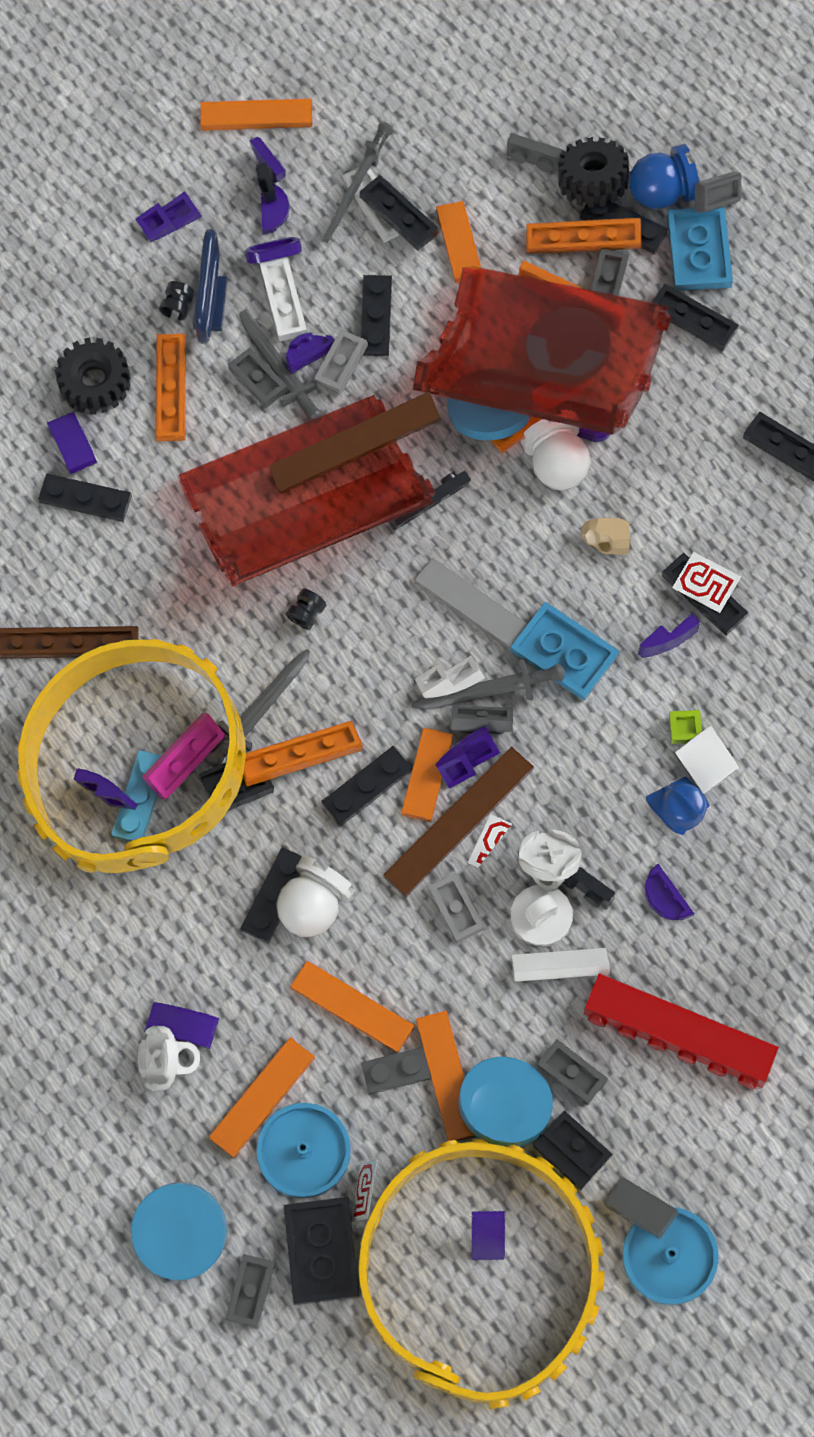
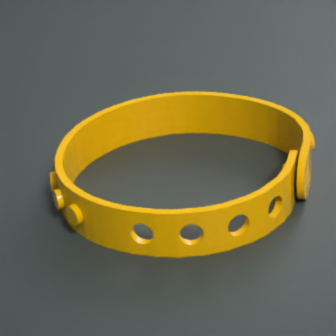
(146, 850)
(439, 1374)

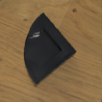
(265, 183)

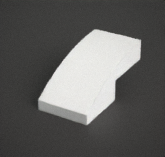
(439, 682)

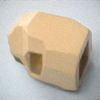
(607, 535)

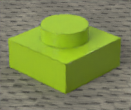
(684, 725)

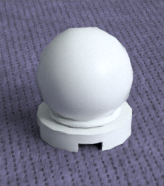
(558, 455)
(310, 901)

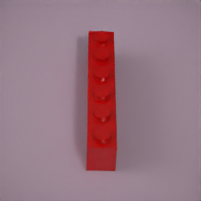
(680, 1031)

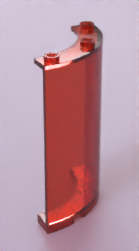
(545, 350)
(259, 529)

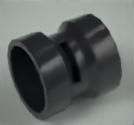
(177, 298)
(306, 609)

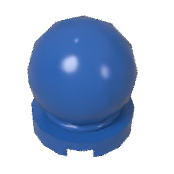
(662, 178)

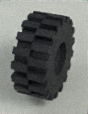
(598, 185)
(85, 358)

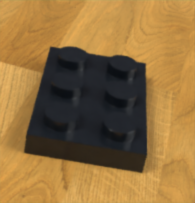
(321, 1251)

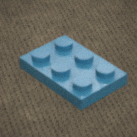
(699, 249)
(558, 639)

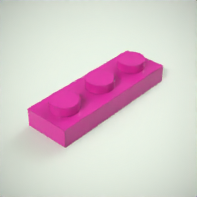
(183, 756)

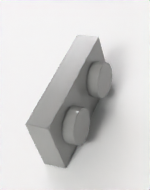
(341, 361)
(456, 908)

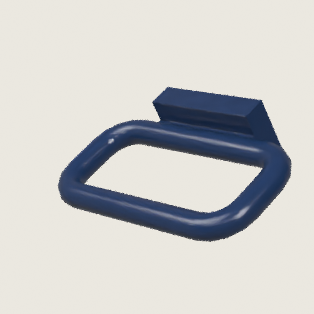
(210, 291)

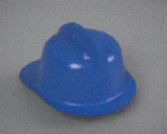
(679, 805)

